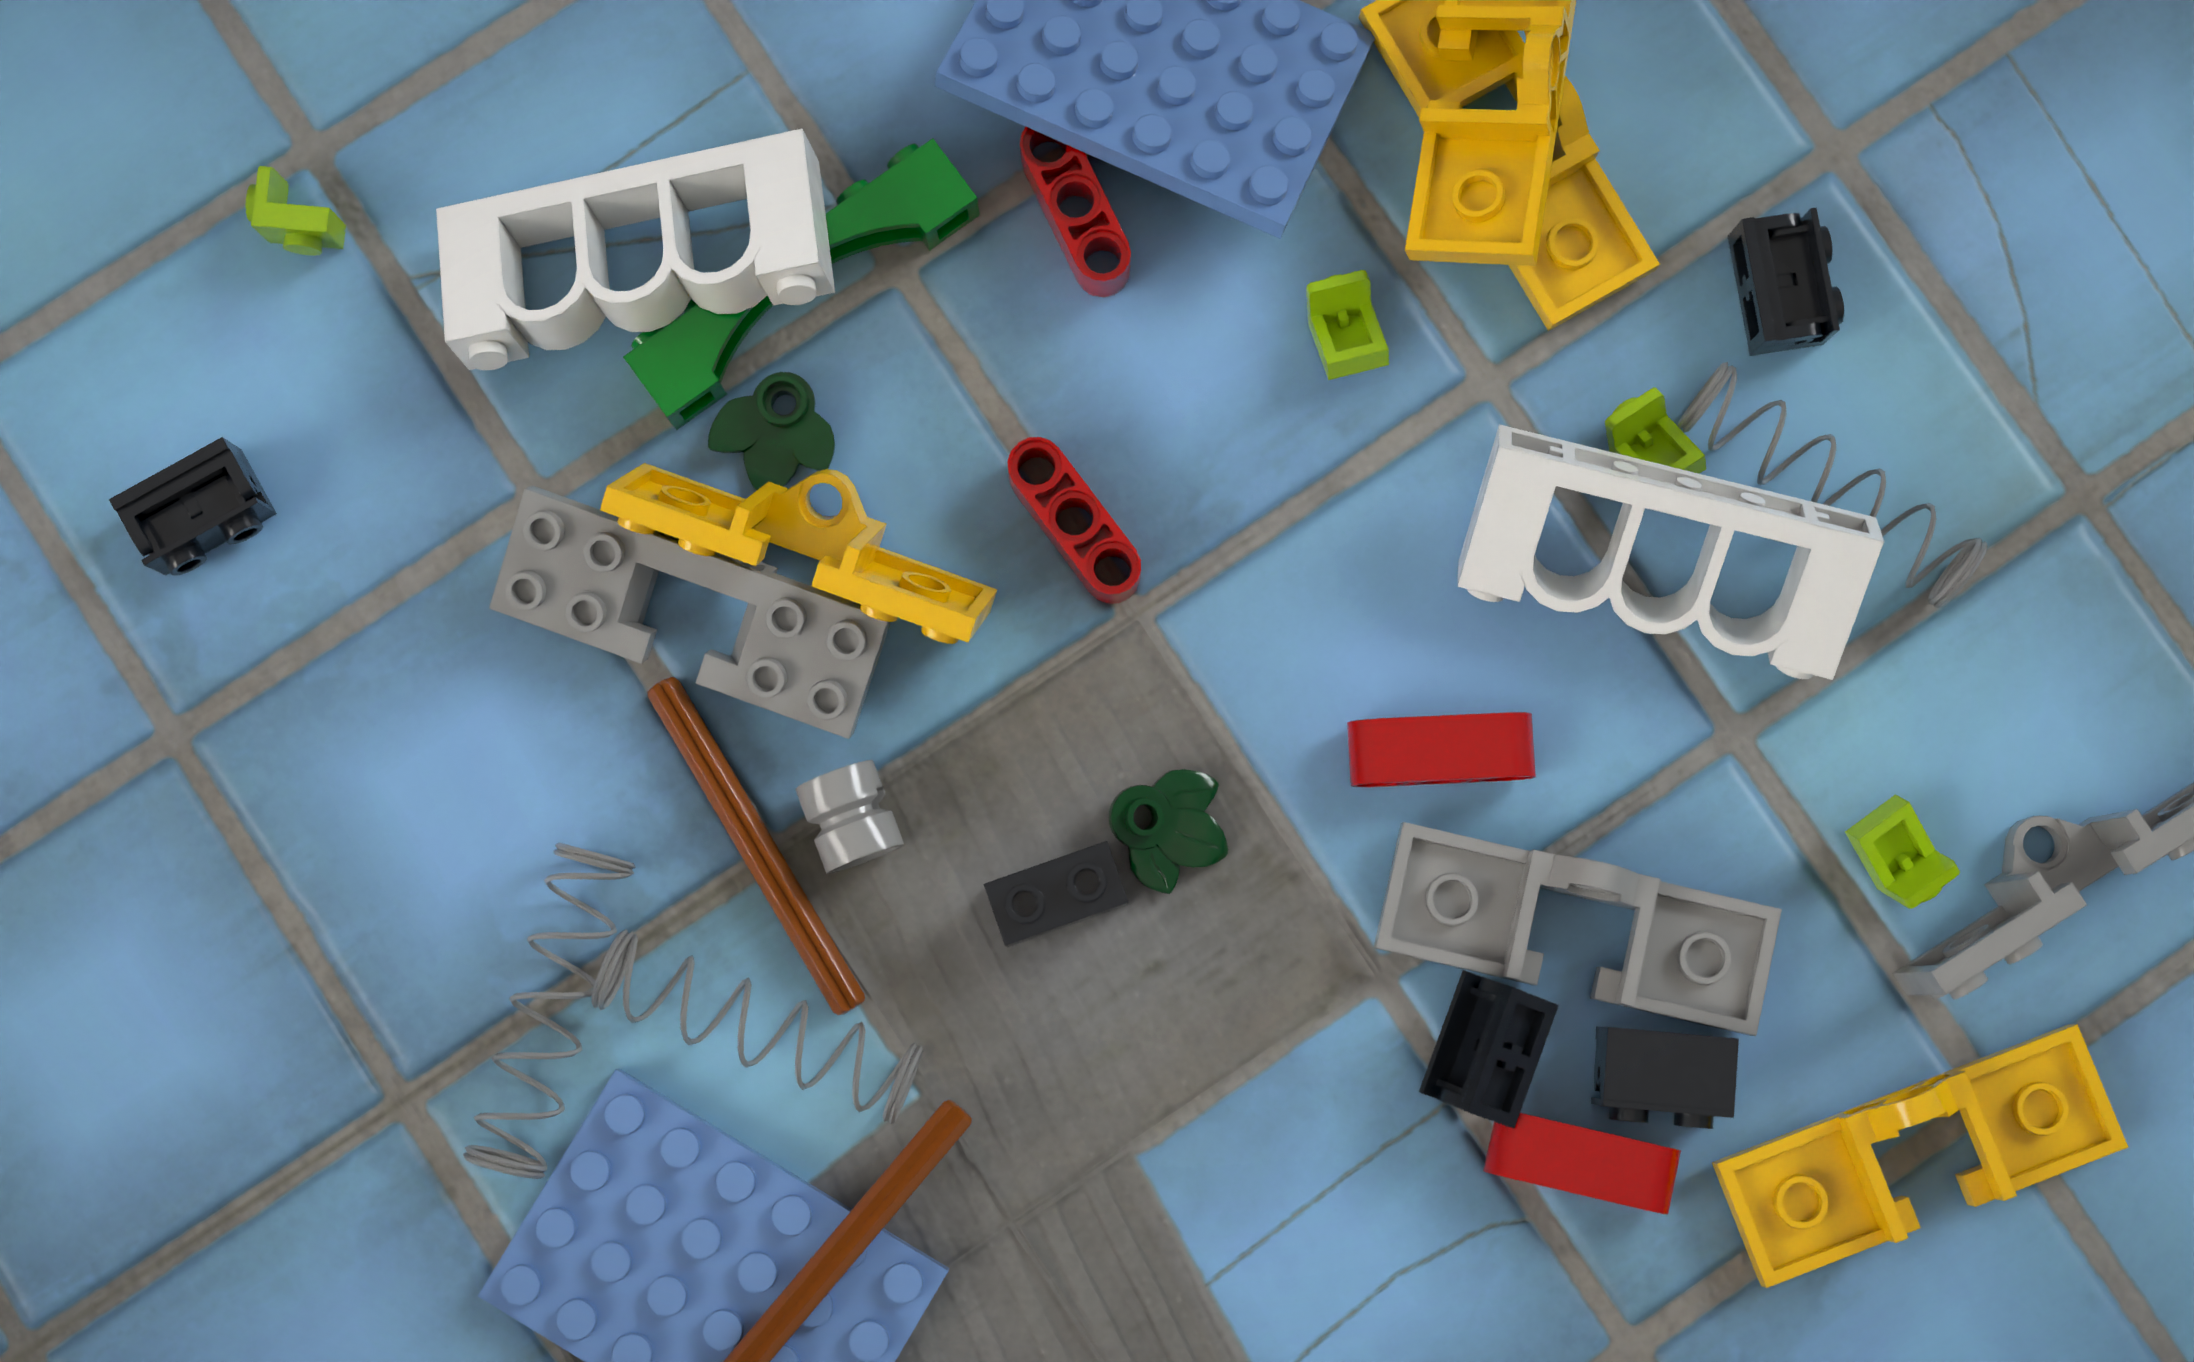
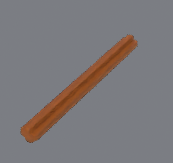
(756, 846)
(853, 1235)

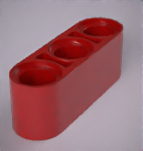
(1082, 235)
(1069, 490)
(1441, 749)
(1584, 1162)

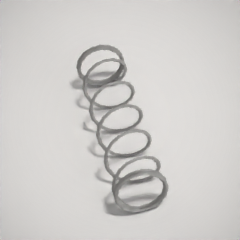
(1951, 579)
(620, 962)
(507, 1161)

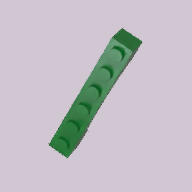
(910, 202)

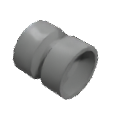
(849, 816)

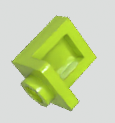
(297, 227)
(1345, 325)
(1646, 432)
(1900, 854)

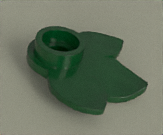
(771, 441)
(1178, 828)

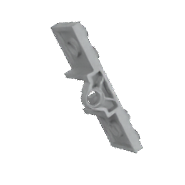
(594, 580)
(2041, 895)
(1476, 905)

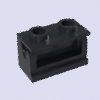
(1785, 282)
(194, 508)
(1056, 894)
(1488, 1049)
(1665, 1074)

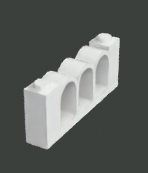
(484, 240)
(1800, 631)

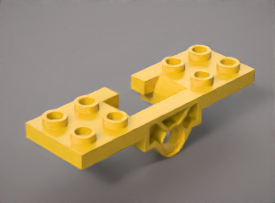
(1486, 169)
(1587, 234)
(846, 544)
(1823, 1191)

